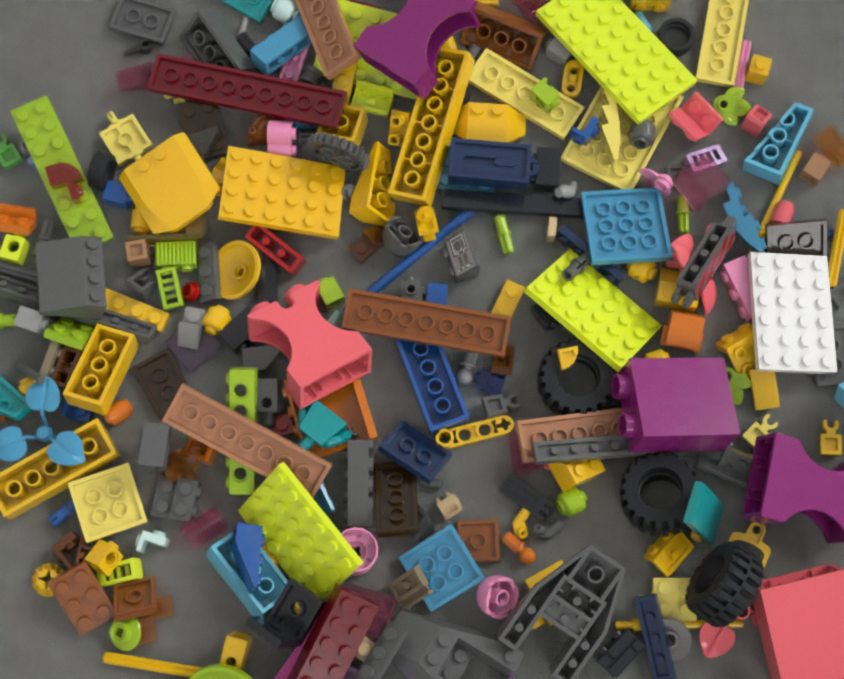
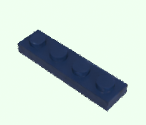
(579, 246)
(655, 636)

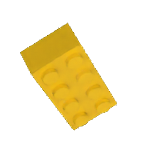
(101, 369)

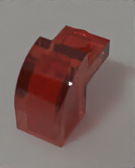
(65, 175)

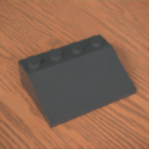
(71, 277)

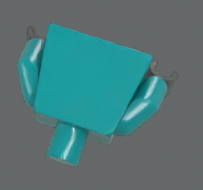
(322, 427)

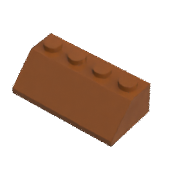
(506, 35)

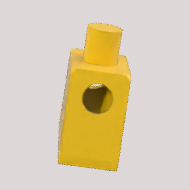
(236, 646)

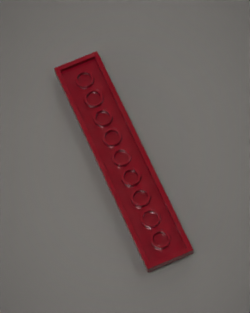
(247, 91)

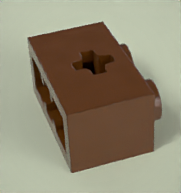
(65, 366)

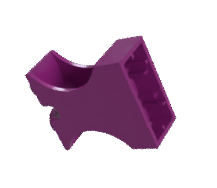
(411, 41)
(790, 482)

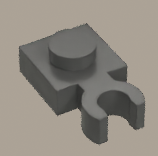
(497, 405)

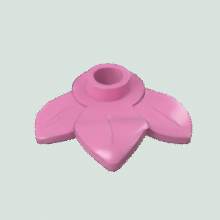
(661, 181)

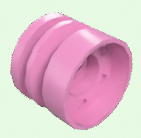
(367, 545)

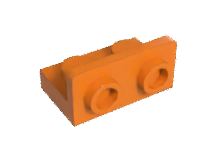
(17, 219)

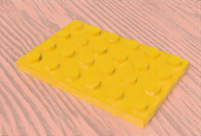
(282, 193)

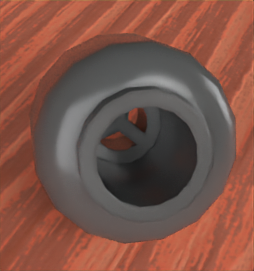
(642, 135)

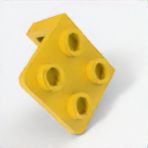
(739, 348)

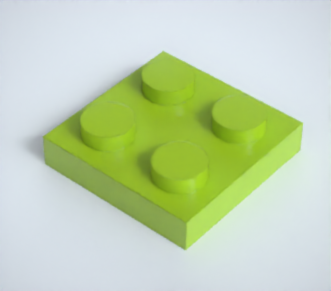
(69, 333)

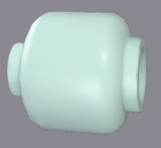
(284, 10)

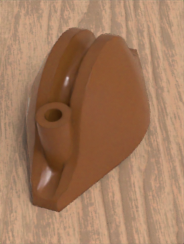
(258, 130)

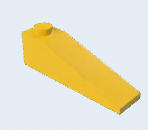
(370, 198)

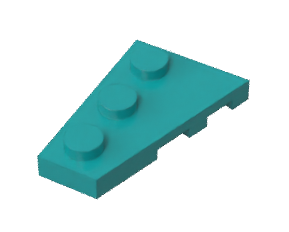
(12, 402)

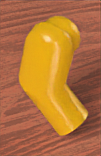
(519, 524)

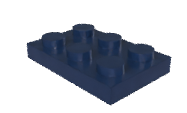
(415, 452)

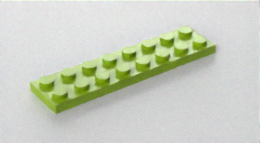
(50, 146)

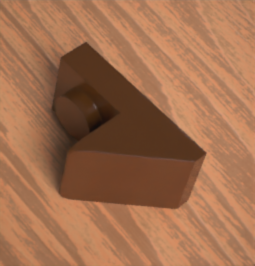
(367, 244)

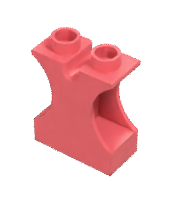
(318, 352)

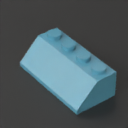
(272, 580)

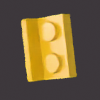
(668, 552)

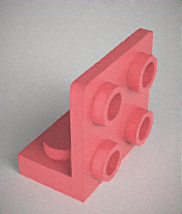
(696, 118)

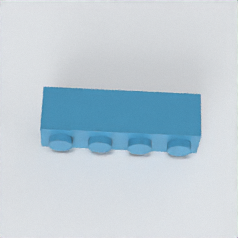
(280, 46)

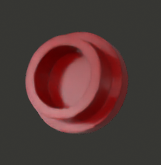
(191, 291)

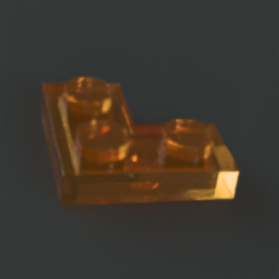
(148, 628)

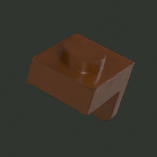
(504, 365)

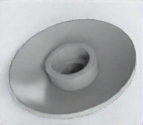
(683, 641)

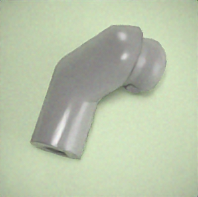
(566, 191)

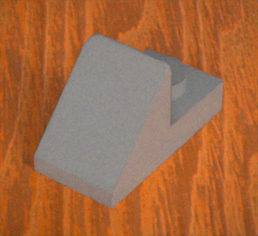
(190, 328)

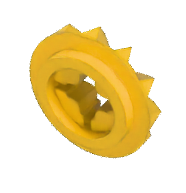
(41, 572)

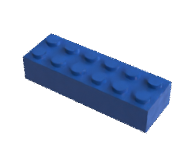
(433, 385)

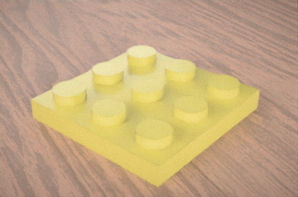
(107, 502)

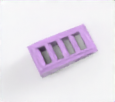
(694, 155)

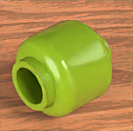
(571, 502)

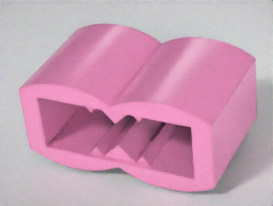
(280, 138)

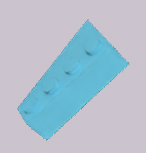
(776, 150)

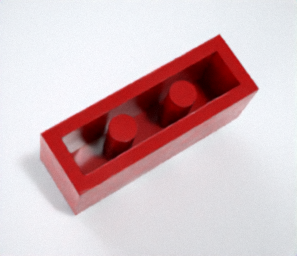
(276, 249)

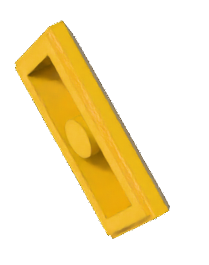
(764, 390)

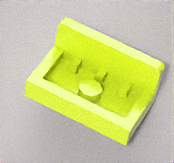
(373, 98)

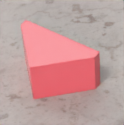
(756, 120)

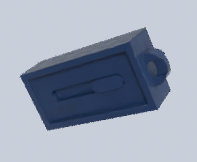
(491, 164)

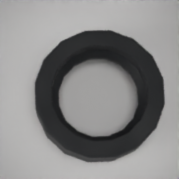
(680, 24)
(101, 170)

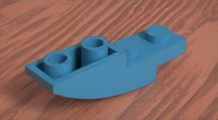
(746, 226)

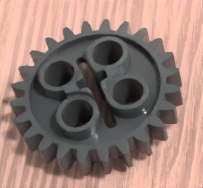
(337, 152)

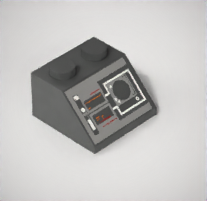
(462, 256)

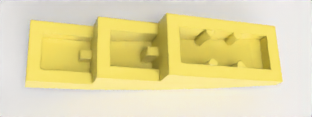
(610, 130)

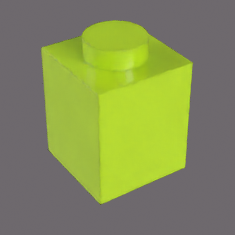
(330, 293)

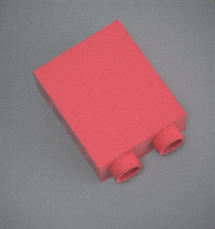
(803, 623)

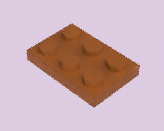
(82, 597)

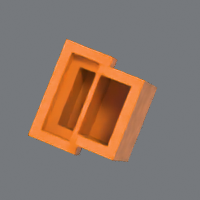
(683, 330)

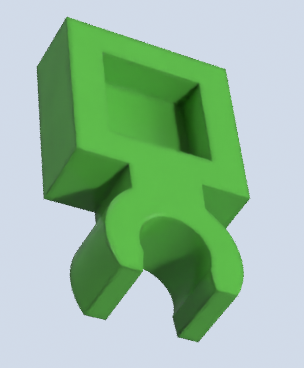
(9, 154)

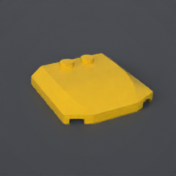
(170, 185)

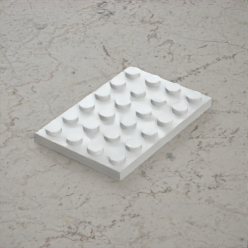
(791, 313)

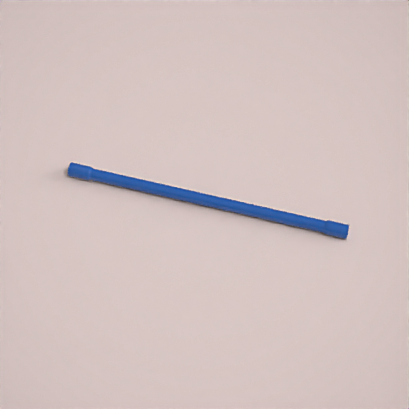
(459, 219)

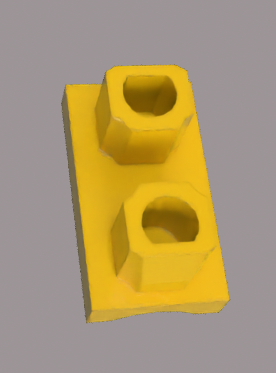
(398, 126)
(426, 223)

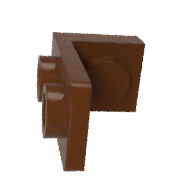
(66, 544)

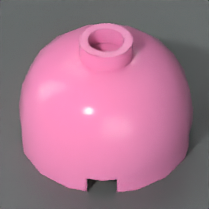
(497, 596)

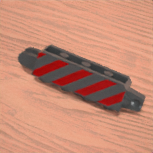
(704, 261)

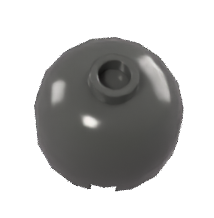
(401, 236)

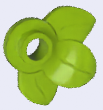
(734, 105)
(737, 383)

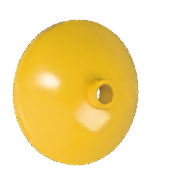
(238, 269)

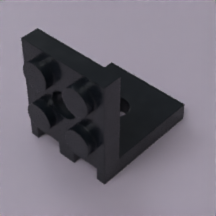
(283, 626)

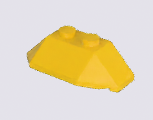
(490, 122)

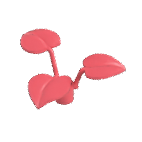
(684, 249)
(719, 640)

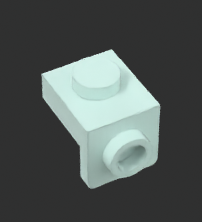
(156, 538)

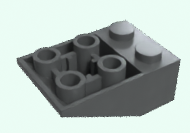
(154, 447)

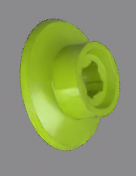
(131, 634)

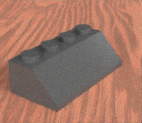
(213, 42)

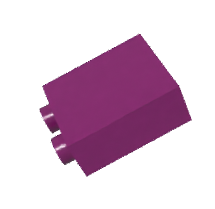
(675, 404)

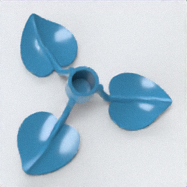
(67, 447)

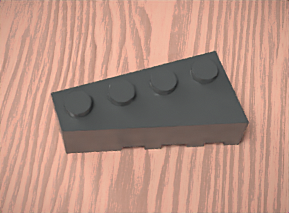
(360, 483)

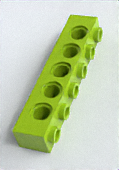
(249, 378)

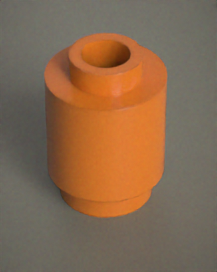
(119, 412)

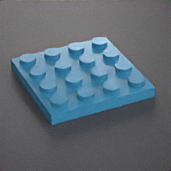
(625, 226)

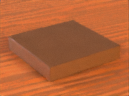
(481, 538)
(135, 598)

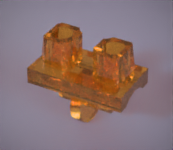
(177, 466)

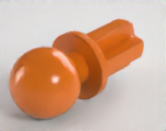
(526, 555)

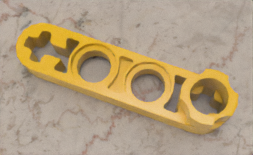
(473, 428)

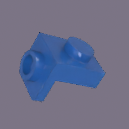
(584, 137)

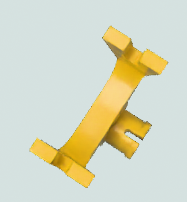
(754, 539)

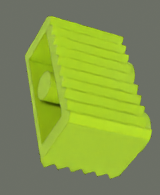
(178, 254)

